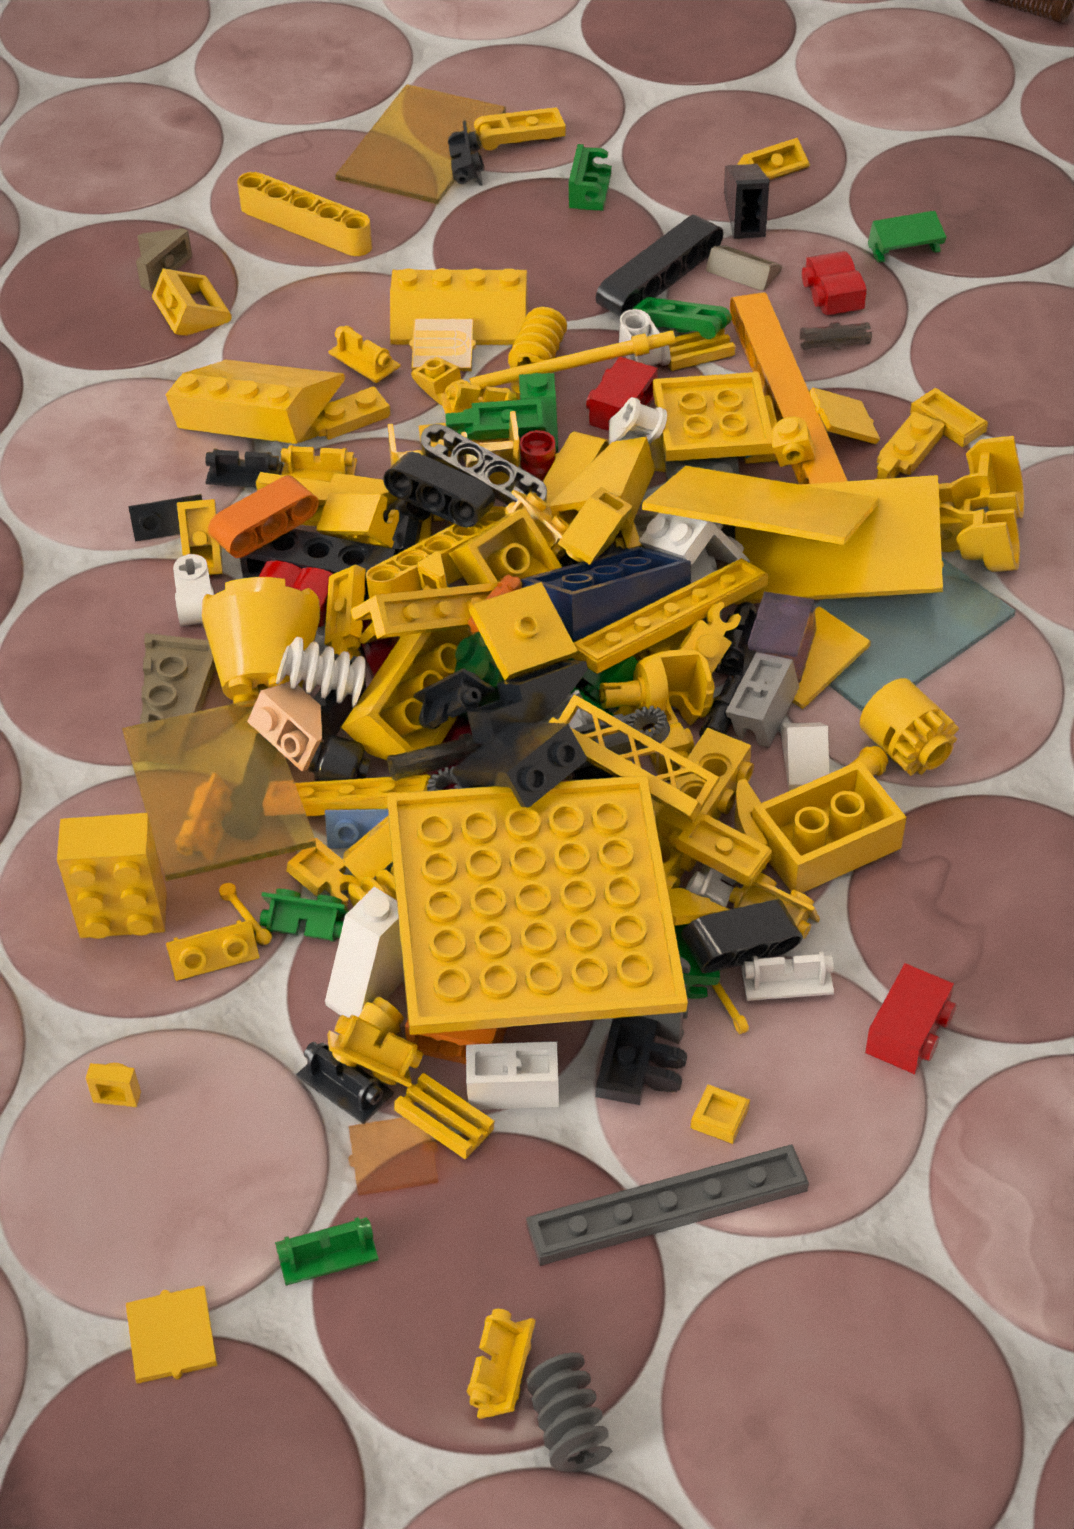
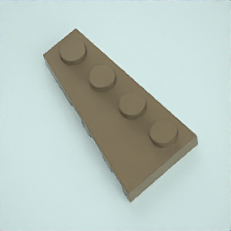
(174, 676)

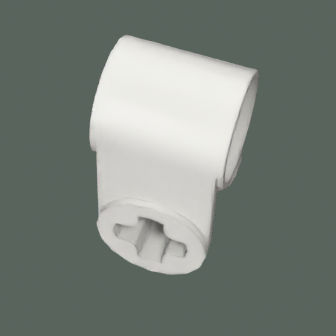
(638, 322)
(637, 421)
(192, 585)

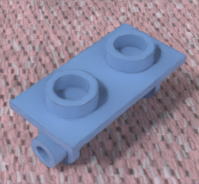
(349, 826)

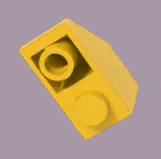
(595, 526)

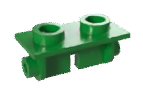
(289, 909)
(326, 1251)

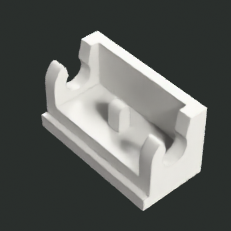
(512, 1075)

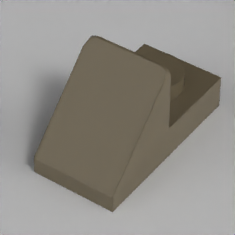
(161, 250)

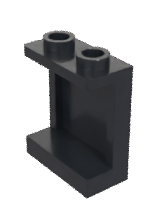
(525, 759)

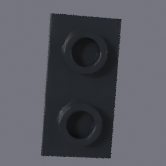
(466, 159)
(230, 470)
(157, 517)
(738, 655)
(451, 697)
(342, 1084)

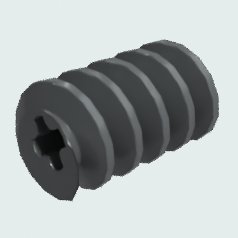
(567, 1413)

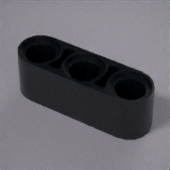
(439, 489)
(737, 934)

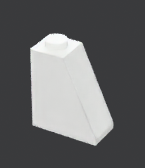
(367, 955)

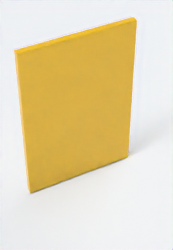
(762, 504)
(887, 555)

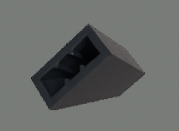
(746, 200)

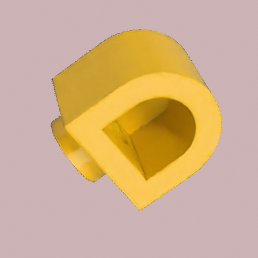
(792, 441)
(678, 740)

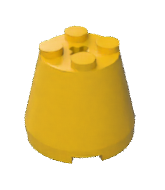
(252, 627)

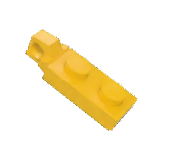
(349, 414)
(909, 446)
(345, 592)
(715, 845)

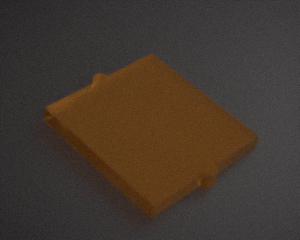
(391, 1156)

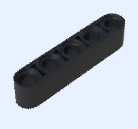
(659, 265)

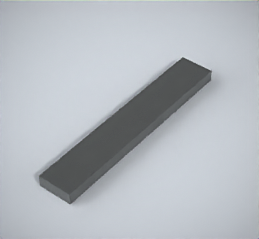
(666, 1204)

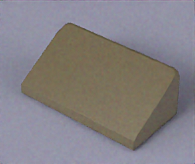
(742, 267)

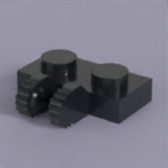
(627, 1062)

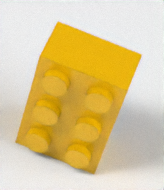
(830, 827)
(112, 875)

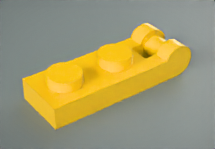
(519, 127)

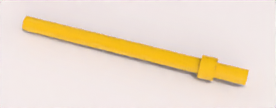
(638, 345)

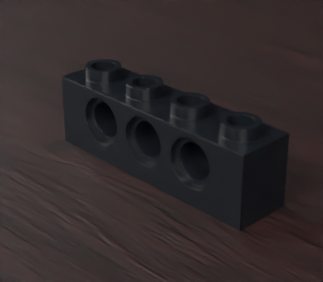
(315, 551)

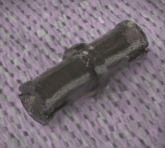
(835, 335)

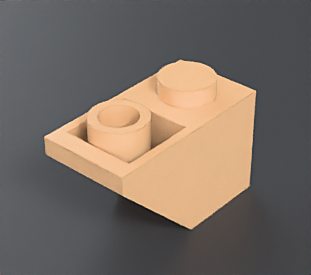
(289, 722)

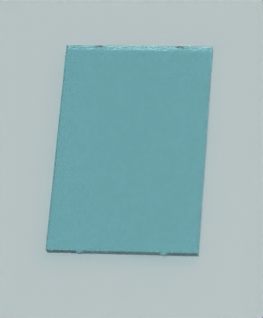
(914, 632)

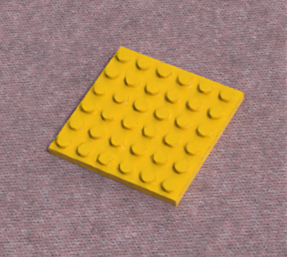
(533, 907)

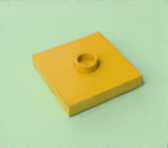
(523, 631)

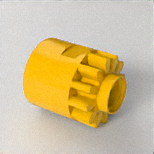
(909, 726)

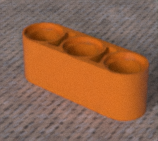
(263, 516)

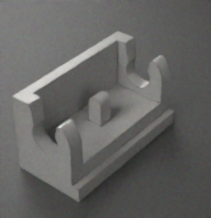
(763, 697)

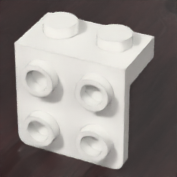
(688, 537)

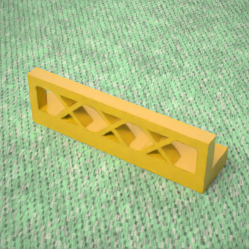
(421, 610)
(619, 765)

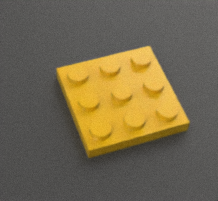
(713, 416)

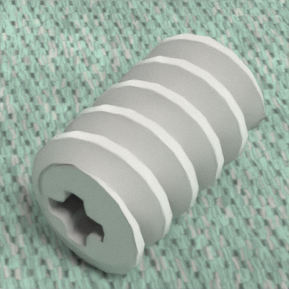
(322, 670)

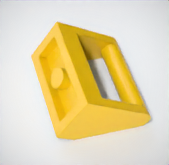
(180, 309)

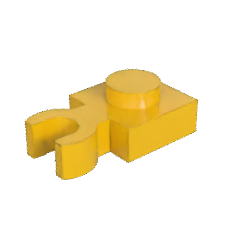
(709, 637)
(321, 870)

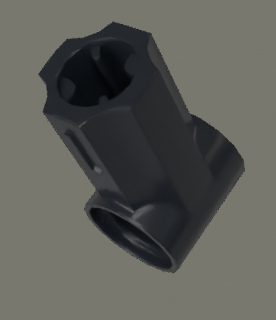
(408, 526)

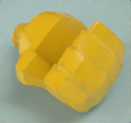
(665, 681)

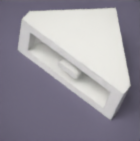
(805, 752)

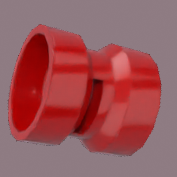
(537, 453)

